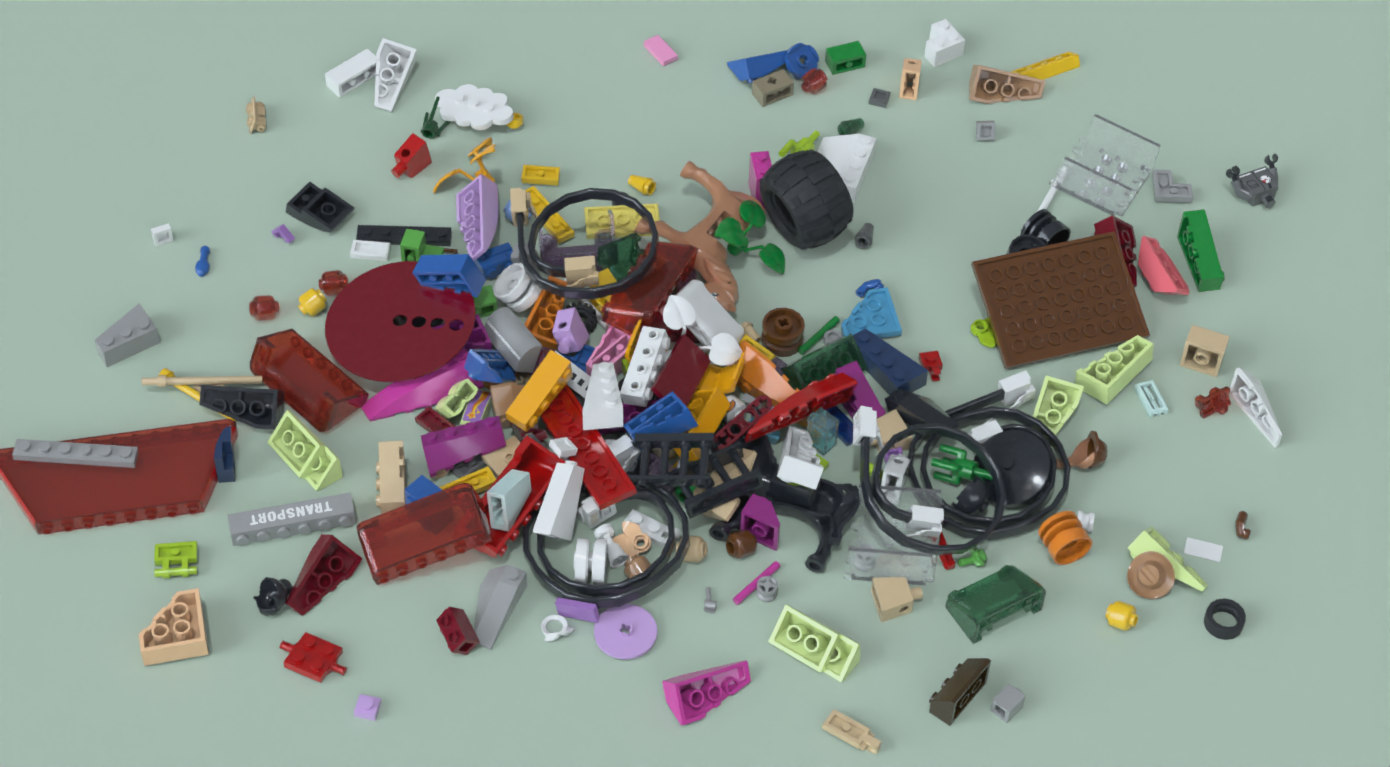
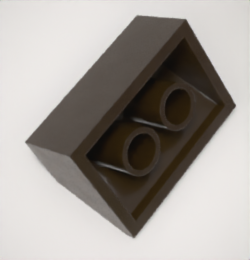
(959, 689)

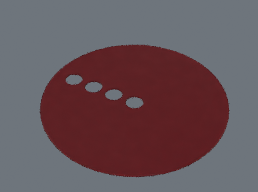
(372, 347)

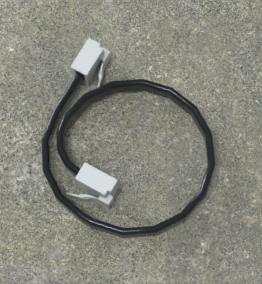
(918, 518)

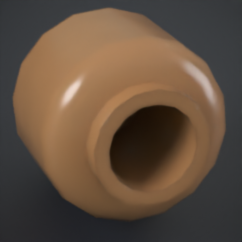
(635, 565)

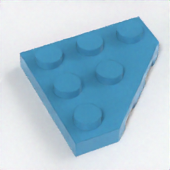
(875, 314)

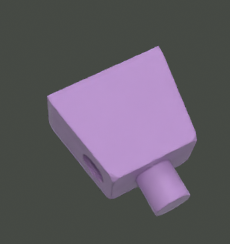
(569, 331)

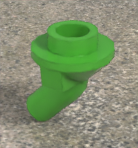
(977, 556)

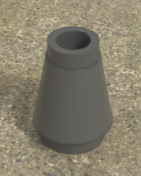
(864, 236)

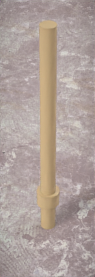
(162, 380)

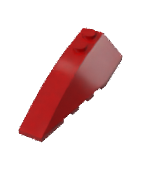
(826, 394)

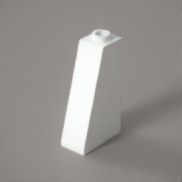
(560, 503)

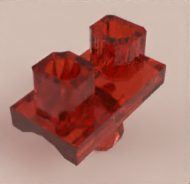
(1216, 401)

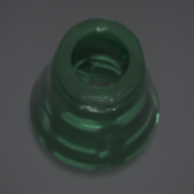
(850, 126)

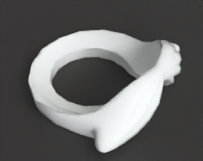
(554, 636)

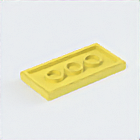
(624, 219)

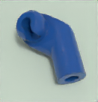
(868, 285)

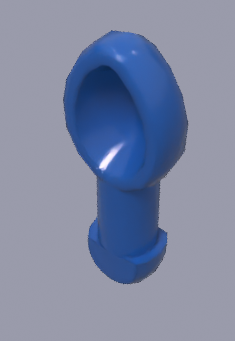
(202, 266)

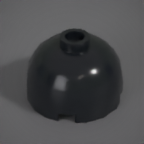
(973, 497)

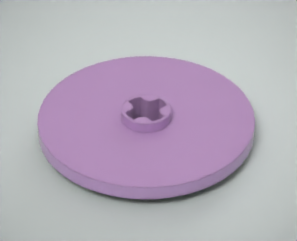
(618, 644)

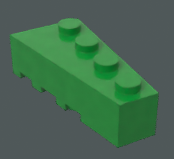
(1200, 251)

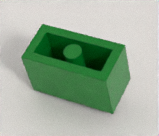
(845, 57)

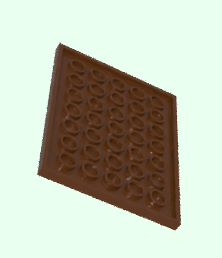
(1059, 300)

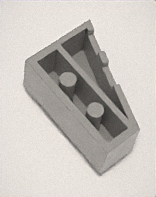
(127, 337)

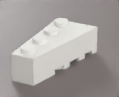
(603, 400)
(799, 459)

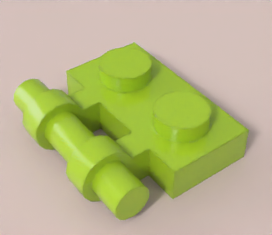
(175, 553)

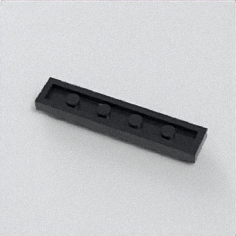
(394, 234)

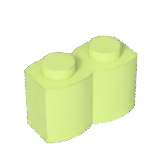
(457, 397)

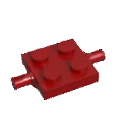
(313, 657)

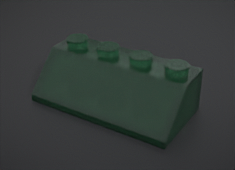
(823, 362)

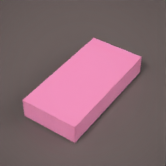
(660, 50)

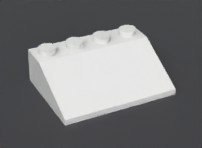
(850, 157)

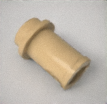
(751, 332)

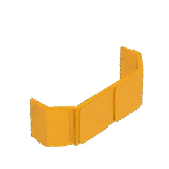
(715, 376)

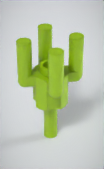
(803, 144)

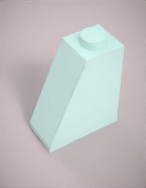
(508, 498)

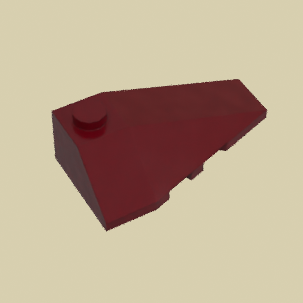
(1126, 240)
(323, 570)

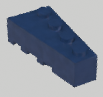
(888, 365)

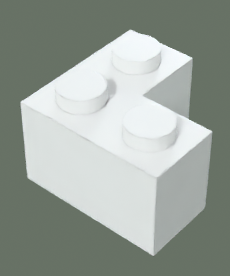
(943, 43)

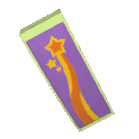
(477, 408)

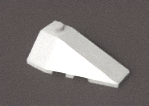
(1253, 400)

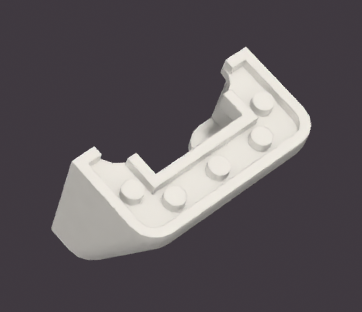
(710, 315)

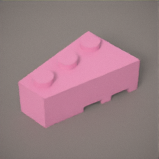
(610, 350)

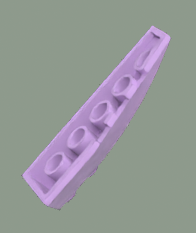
(478, 214)

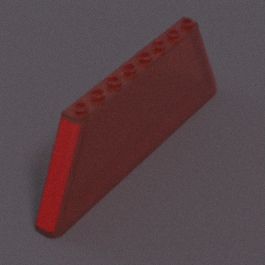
(170, 479)

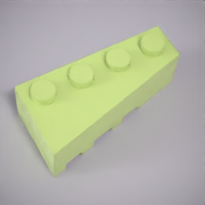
(1112, 373)

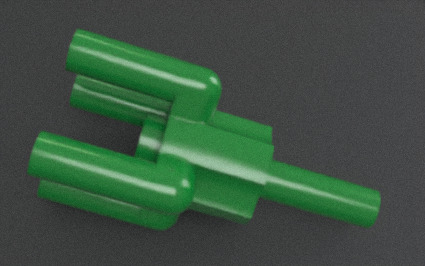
(960, 466)

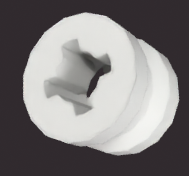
(1086, 520)

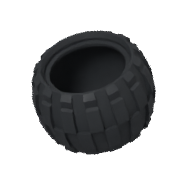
(806, 199)

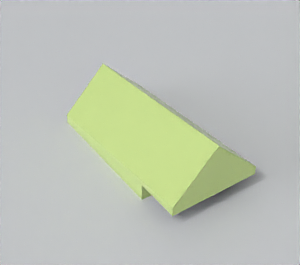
(305, 452)
(815, 644)

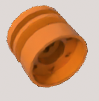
(1065, 537)

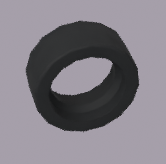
(1230, 607)

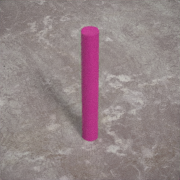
(753, 585)

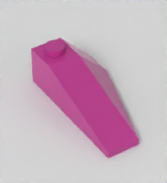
(698, 692)

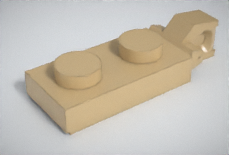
(851, 732)

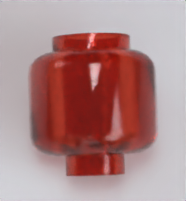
(814, 81)
(332, 282)
(263, 307)

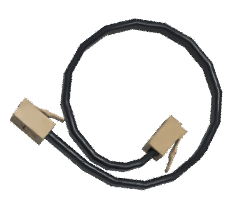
(577, 270)

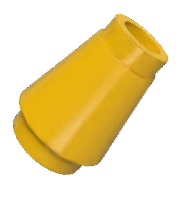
(642, 184)

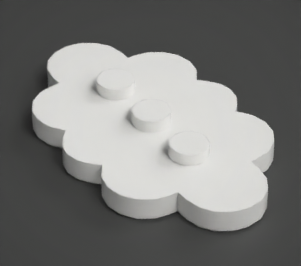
(474, 107)

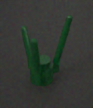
(430, 126)

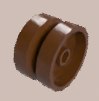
(783, 331)

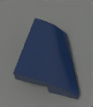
(224, 457)

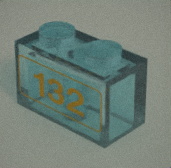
(823, 430)

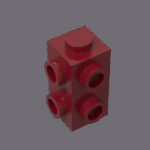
(457, 630)

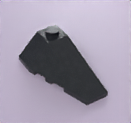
(248, 405)

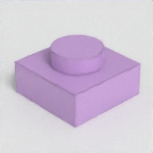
(367, 707)

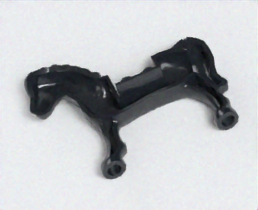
(826, 510)

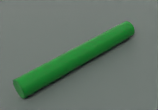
(818, 335)

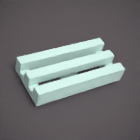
(1147, 398)

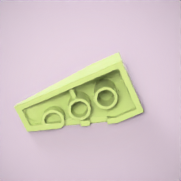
(1057, 402)
(1153, 541)

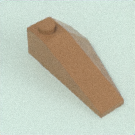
(996, 85)
(501, 399)

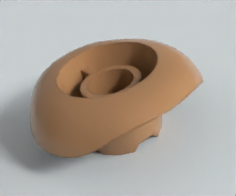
(1150, 575)

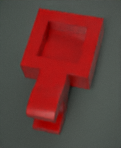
(932, 362)

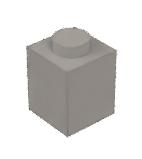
(1007, 703)

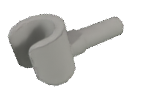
(710, 605)

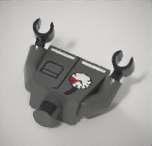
(1256, 185)

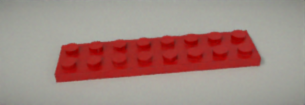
(603, 473)

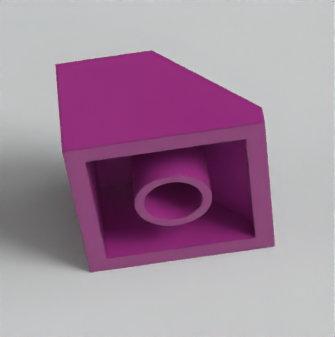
(761, 520)

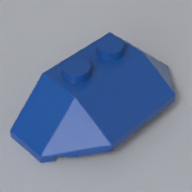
(489, 366)

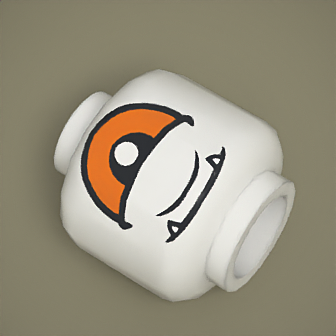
(734, 409)

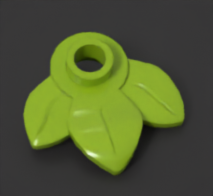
(983, 330)

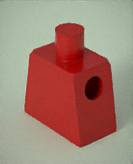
(411, 157)

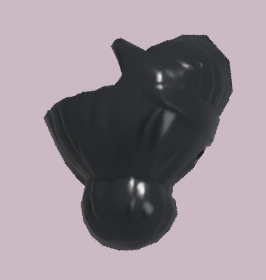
(272, 595)

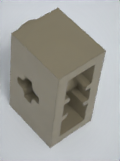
(772, 88)

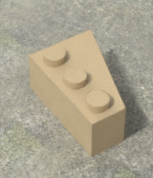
(391, 476)

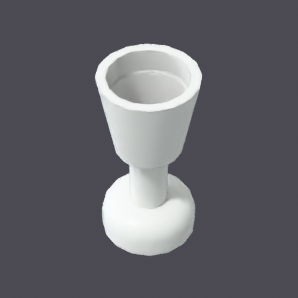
(615, 553)

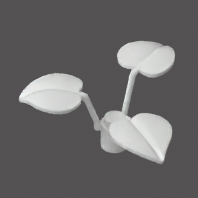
(680, 313)

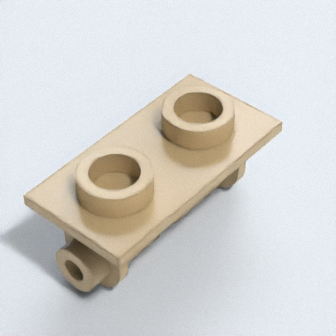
(256, 116)

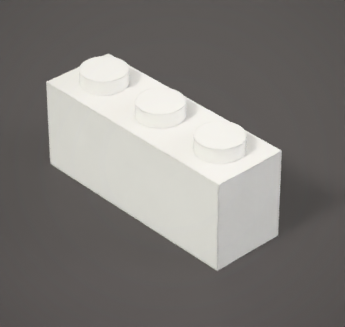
(351, 73)

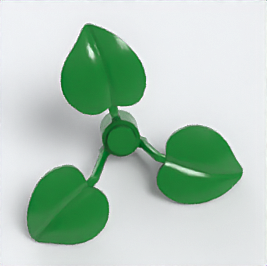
(731, 232)

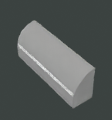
(513, 340)

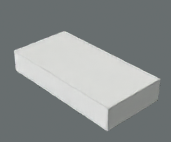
(370, 250)

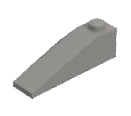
(496, 602)

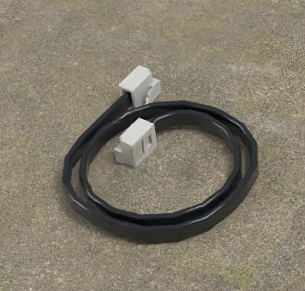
(1010, 390)
(624, 592)

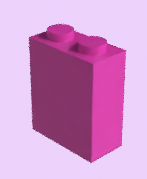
(759, 164)

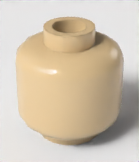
(697, 549)

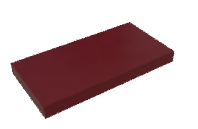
(682, 371)

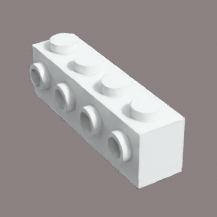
(644, 366)

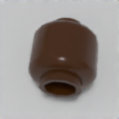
(741, 544)

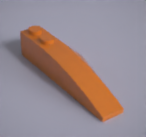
(761, 378)

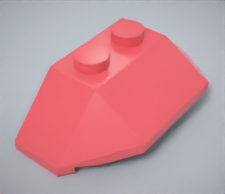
(1160, 269)

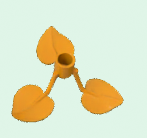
(478, 156)

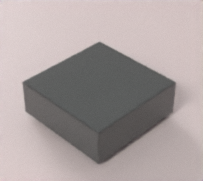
(879, 97)

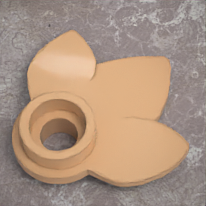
(630, 537)

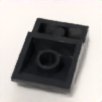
(318, 208)

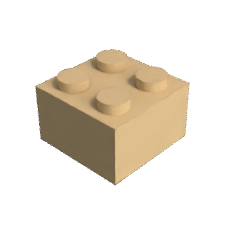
(1204, 350)

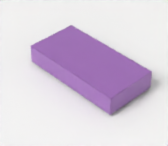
(577, 610)

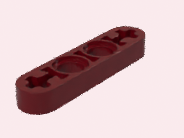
(740, 422)

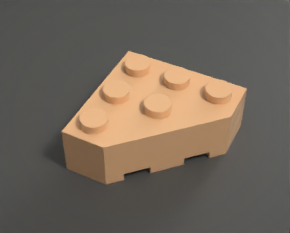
(175, 631)

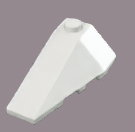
(393, 69)

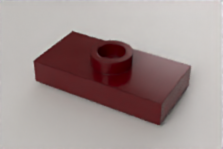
(432, 420)

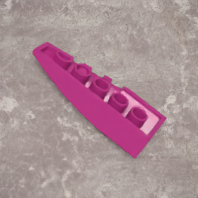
(418, 392)

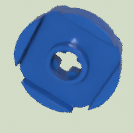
(801, 51)

